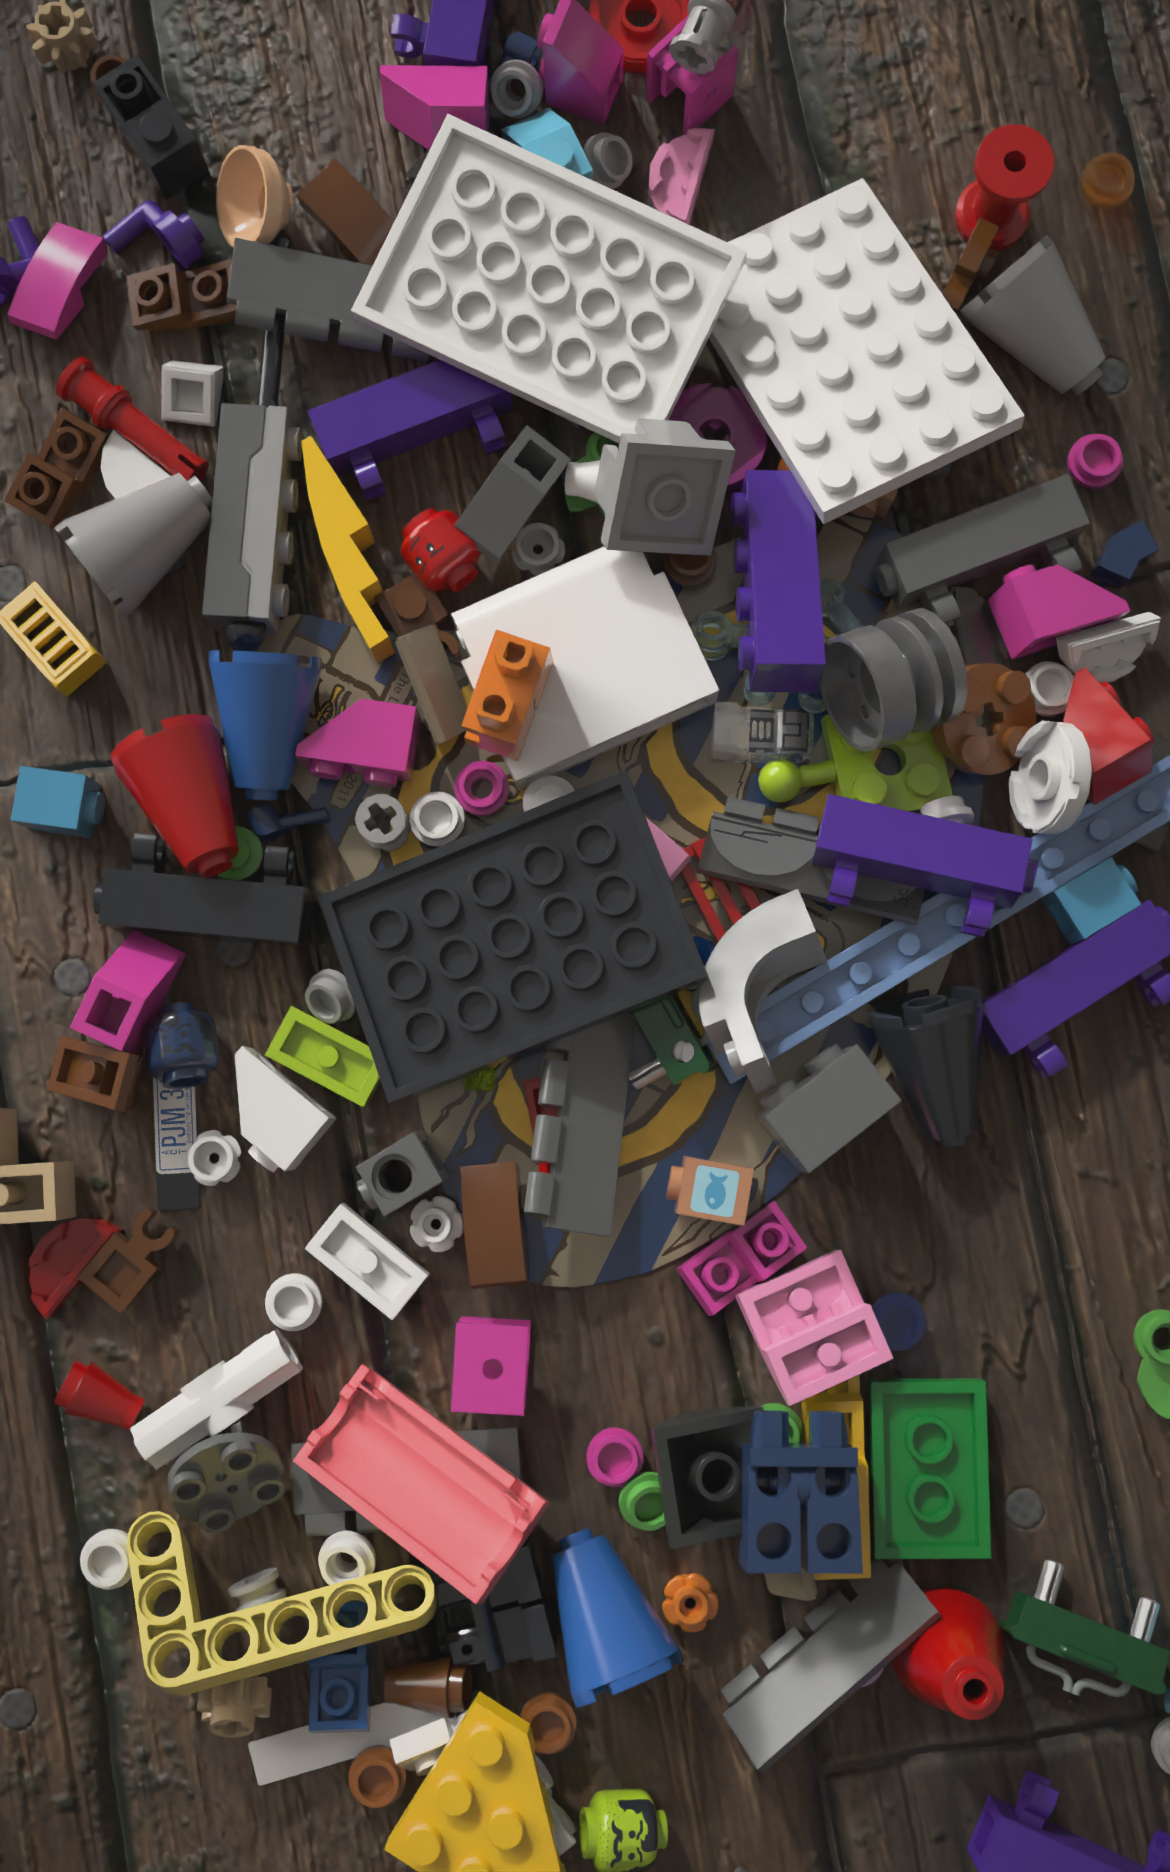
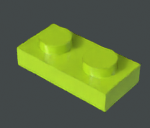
(325, 1056)

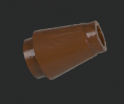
(430, 1686)

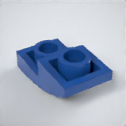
(342, 1682)

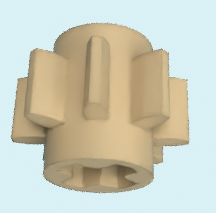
(62, 36)
(235, 1706)

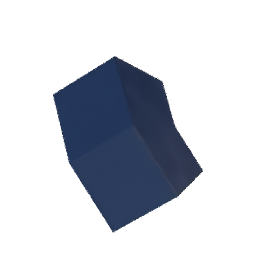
(1123, 554)

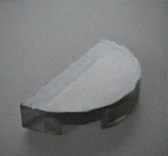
(977, 629)

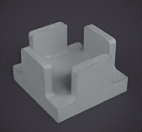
(663, 489)

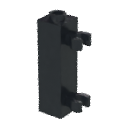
(205, 906)

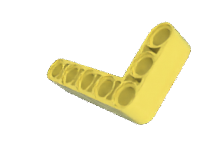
(263, 1622)

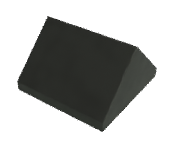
(702, 1473)

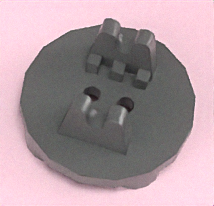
(226, 1479)

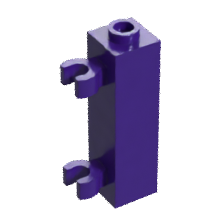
(452, 37)
(406, 415)
(925, 854)
(1074, 980)
(1024, 1841)

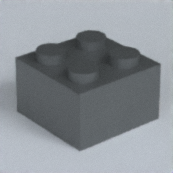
(826, 1107)

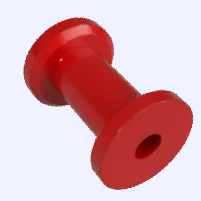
(1009, 172)

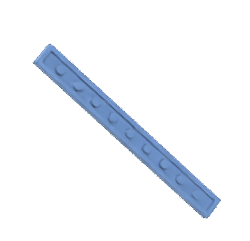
(907, 948)

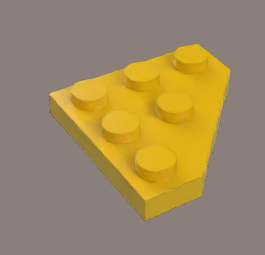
(481, 1802)

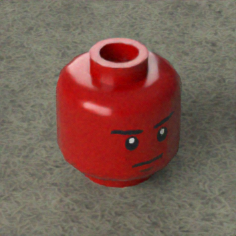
(439, 551)

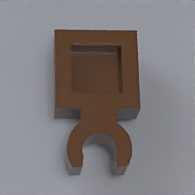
(973, 263)
(412, 607)
(125, 1265)

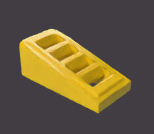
(77, 667)

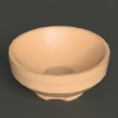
(252, 196)

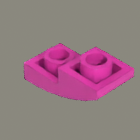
(52, 281)
(741, 1258)

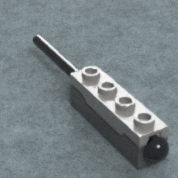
(253, 506)

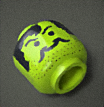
(622, 1830)

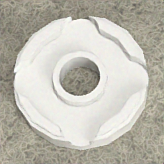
(1051, 777)

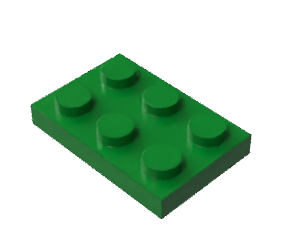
(929, 1468)

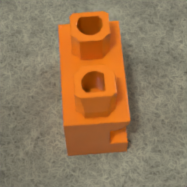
(507, 695)

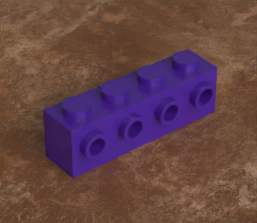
(780, 584)

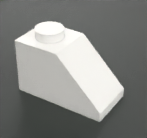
(276, 1113)

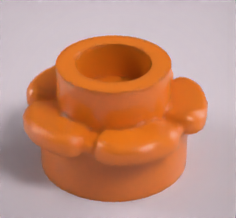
(684, 1587)

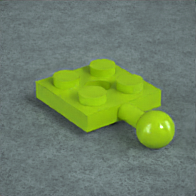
(918, 782)

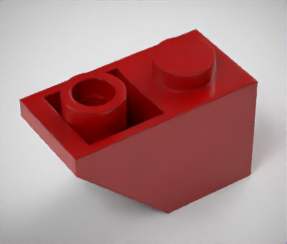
(1116, 742)

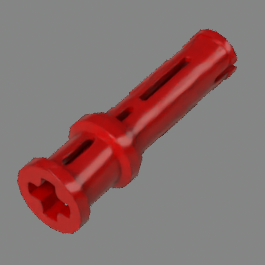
(113, 409)

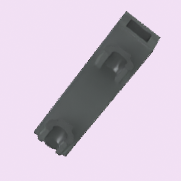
(982, 543)

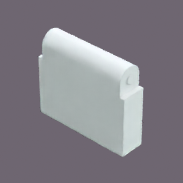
(616, 652)

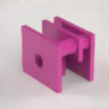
(703, 92)
(491, 1365)

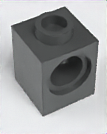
(424, 1164)

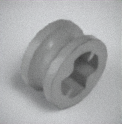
(257, 1589)

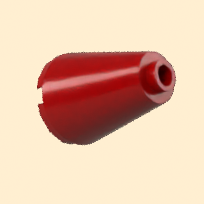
(183, 790)
(957, 1659)

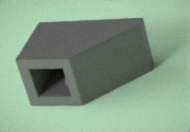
(512, 493)

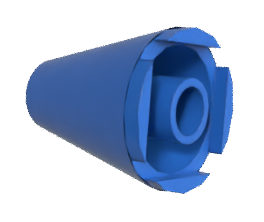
(263, 716)
(606, 1621)

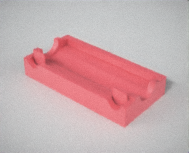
(422, 1484)

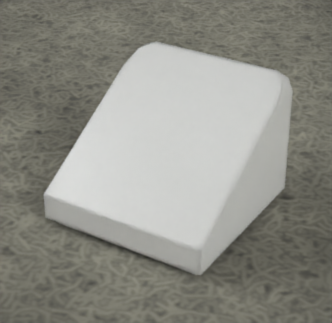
(191, 392)

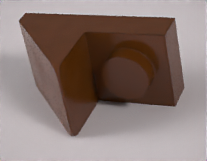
(97, 1074)

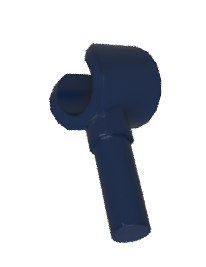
(519, 47)
(270, 827)

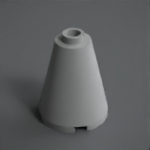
(1040, 320)
(138, 537)

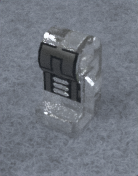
(760, 734)

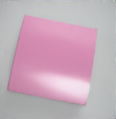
(813, 1327)

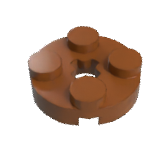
(1012, 714)

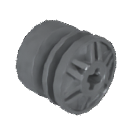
(893, 679)

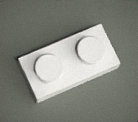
(367, 1261)

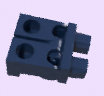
(796, 1476)

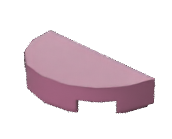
(678, 173)

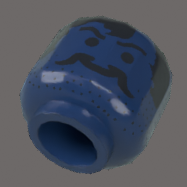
(181, 1046)

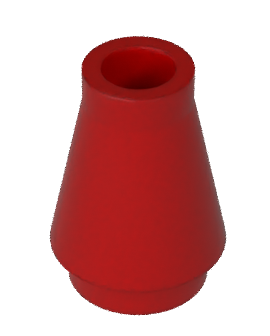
(98, 1396)

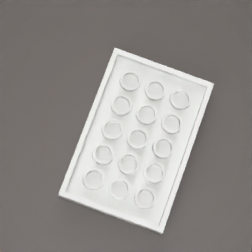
(547, 283)
(854, 354)

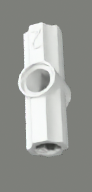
(216, 1399)

